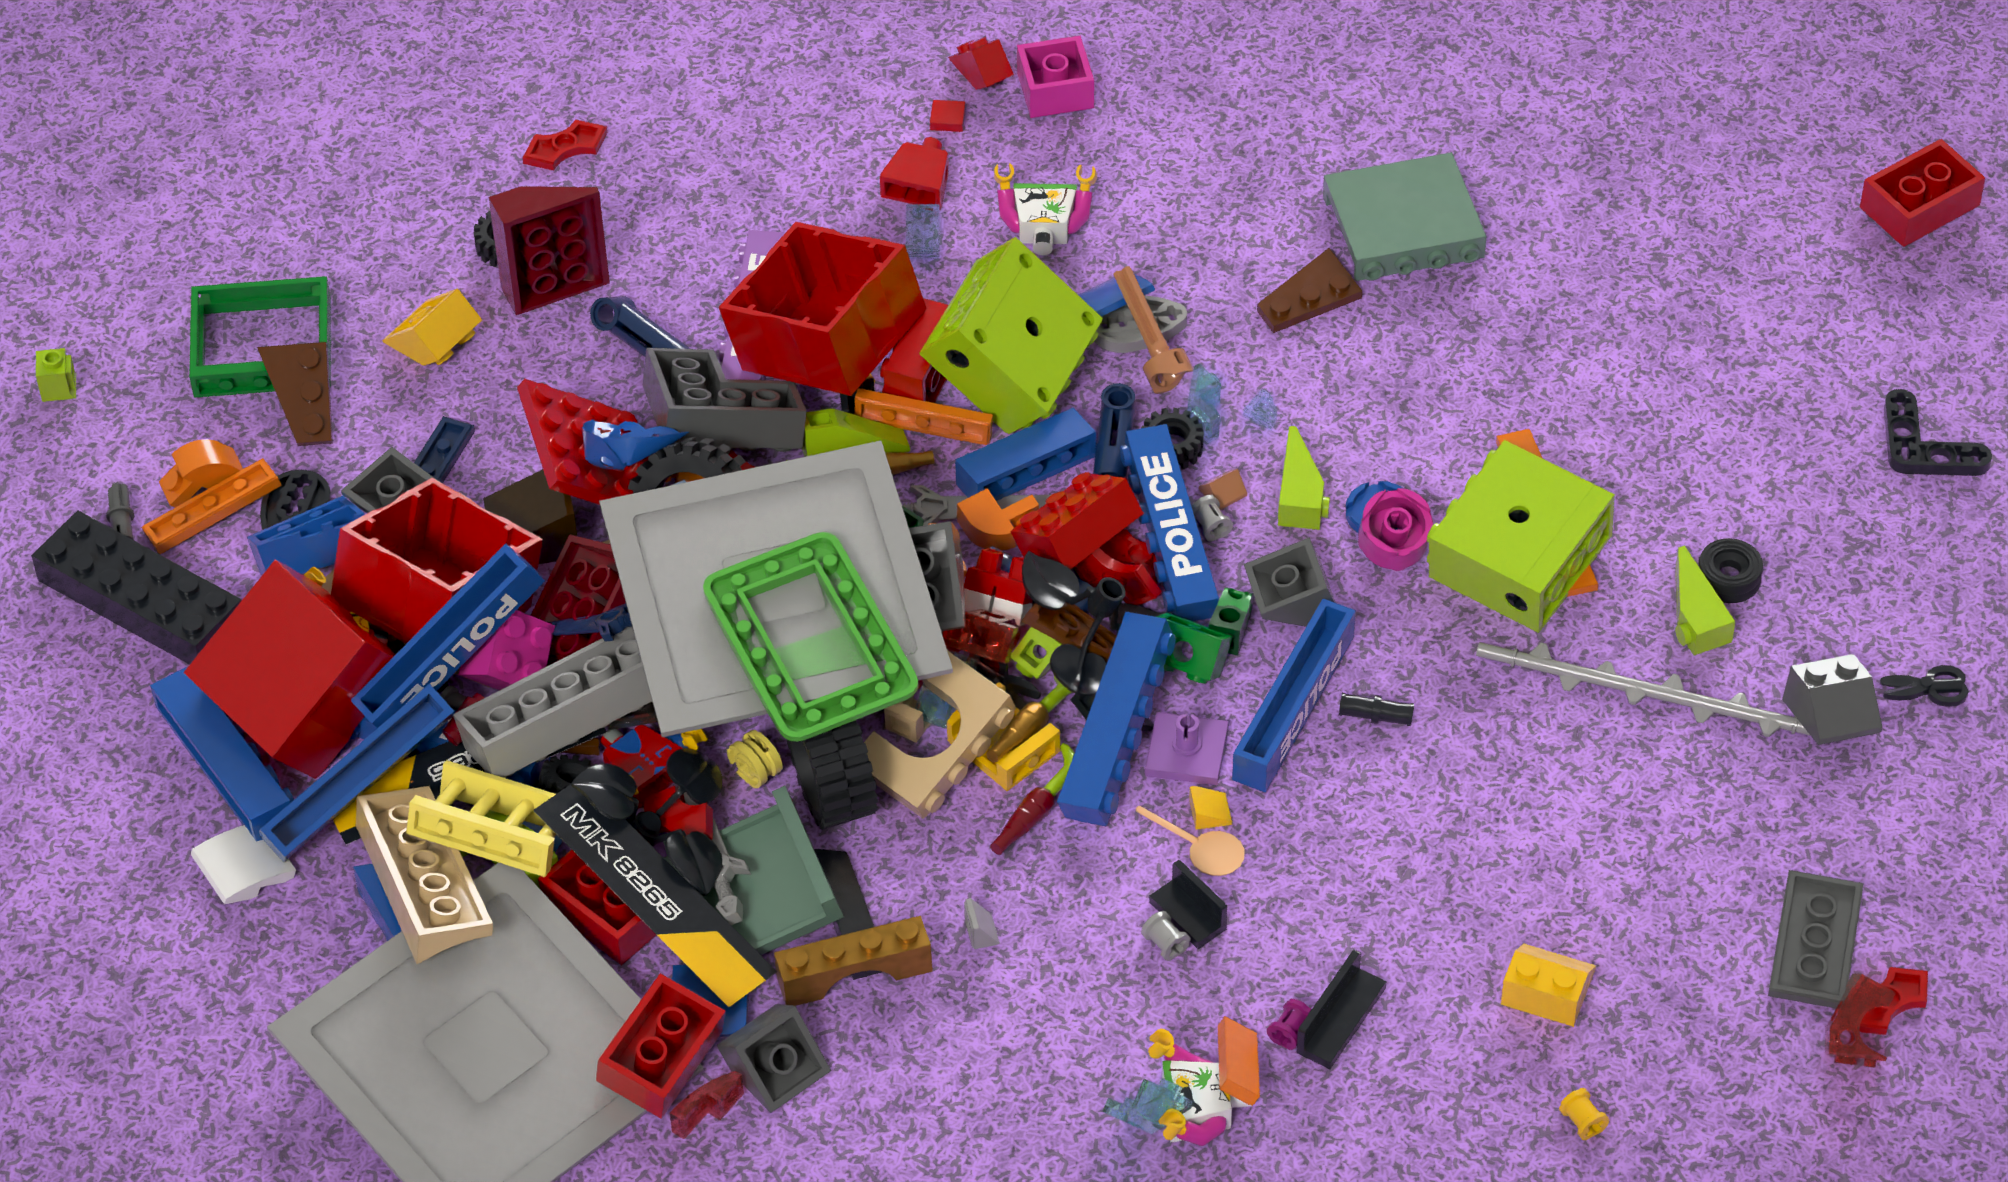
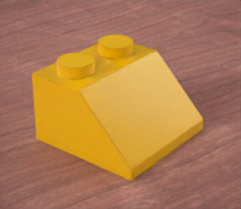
(435, 328)
(1546, 984)

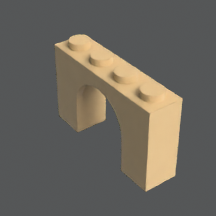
(924, 781)

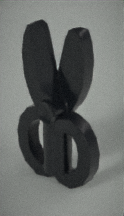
(1012, 683)
(1911, 687)

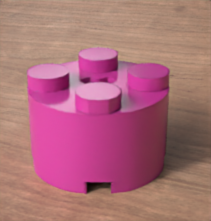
(1377, 531)

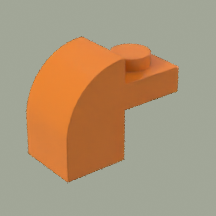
(197, 466)
(988, 523)

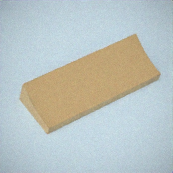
(421, 878)

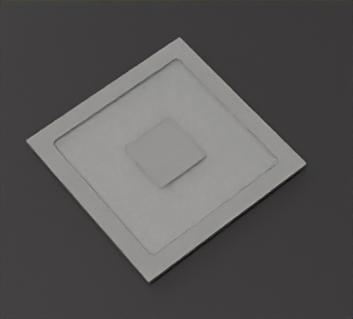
(684, 532)
(477, 1053)

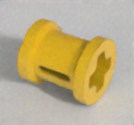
(1583, 1113)

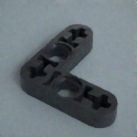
(1921, 451)

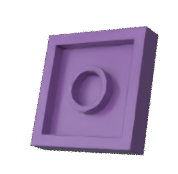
(1186, 748)

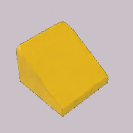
(1209, 808)

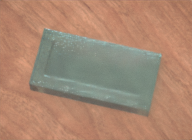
(923, 231)

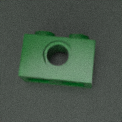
(1208, 646)

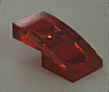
(713, 1098)

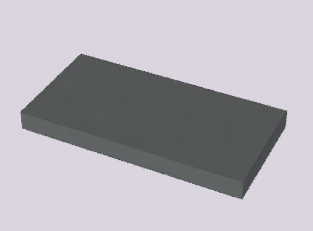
(1815, 939)

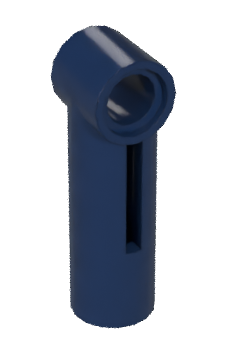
(631, 325)
(1118, 414)

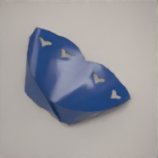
(624, 449)

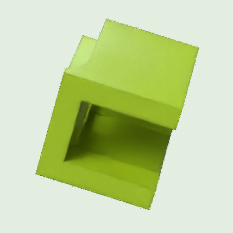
(55, 375)

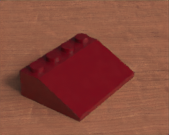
(548, 244)
(579, 586)

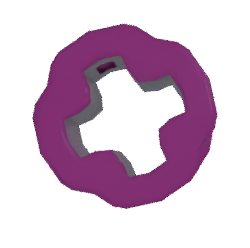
(1285, 1030)

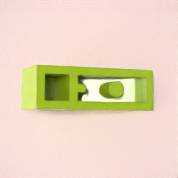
(1302, 487)
(1700, 613)

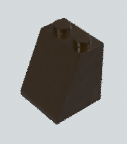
(537, 510)

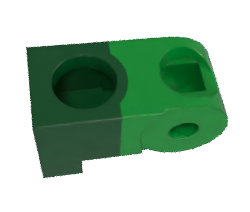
(1232, 616)

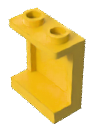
(1018, 762)

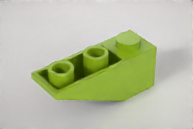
(837, 430)

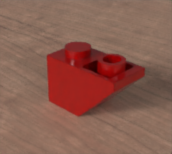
(982, 62)

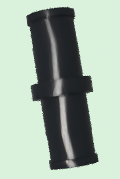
(1376, 709)

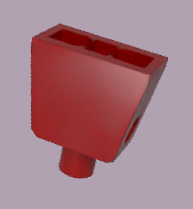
(916, 173)

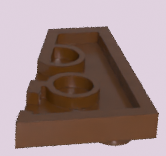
(1309, 293)
(303, 389)

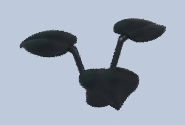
(1051, 586)
(612, 792)

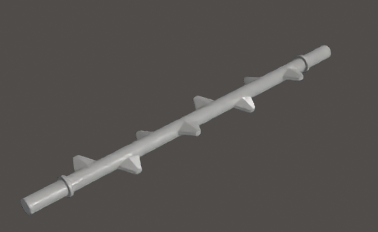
(1636, 690)

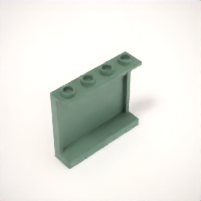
(1405, 216)
(786, 884)

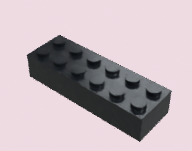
(133, 586)

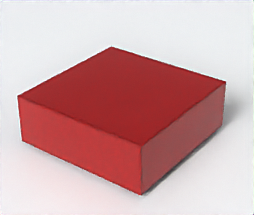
(947, 115)

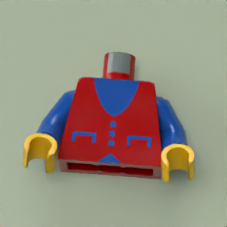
(645, 755)

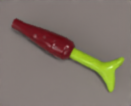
(1034, 806)

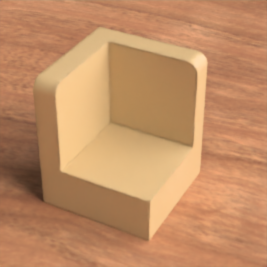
(905, 720)

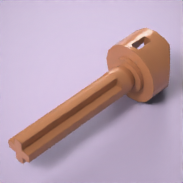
(1165, 363)

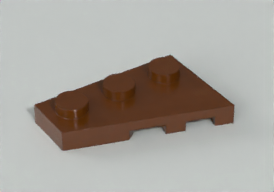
(1070, 627)

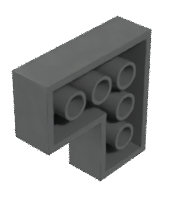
(694, 397)

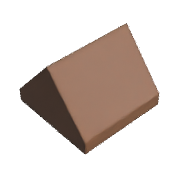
(1226, 488)

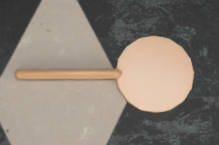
(1212, 852)

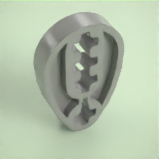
(1129, 338)

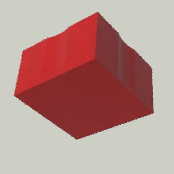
(823, 308)
(417, 554)
(290, 669)

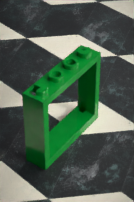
(249, 296)

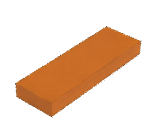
(1238, 1061)

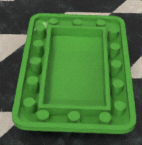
(783, 566)

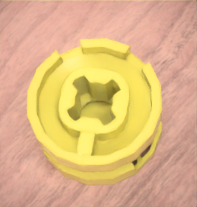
(754, 758)

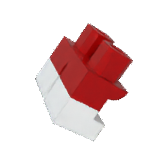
(995, 589)

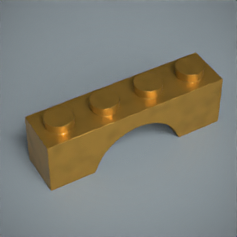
(813, 968)

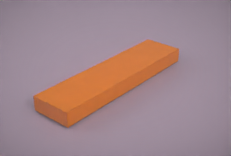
(924, 416)
(211, 506)

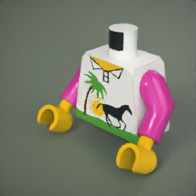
(1044, 211)
(1200, 1083)

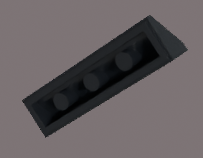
(848, 895)

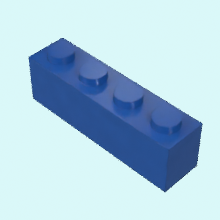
(1027, 456)

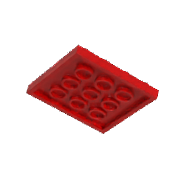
(557, 432)

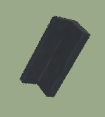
(1339, 1012)

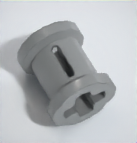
(1211, 518)
(1165, 935)

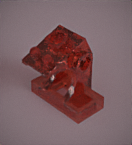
(991, 636)
(1860, 996)

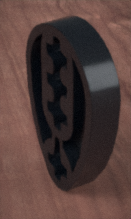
(279, 501)

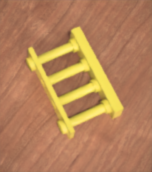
(481, 835)

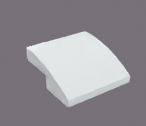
(240, 865)

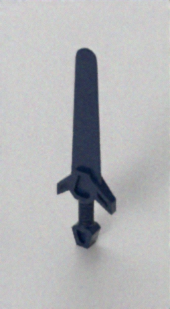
(607, 623)

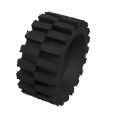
(684, 456)
(835, 775)

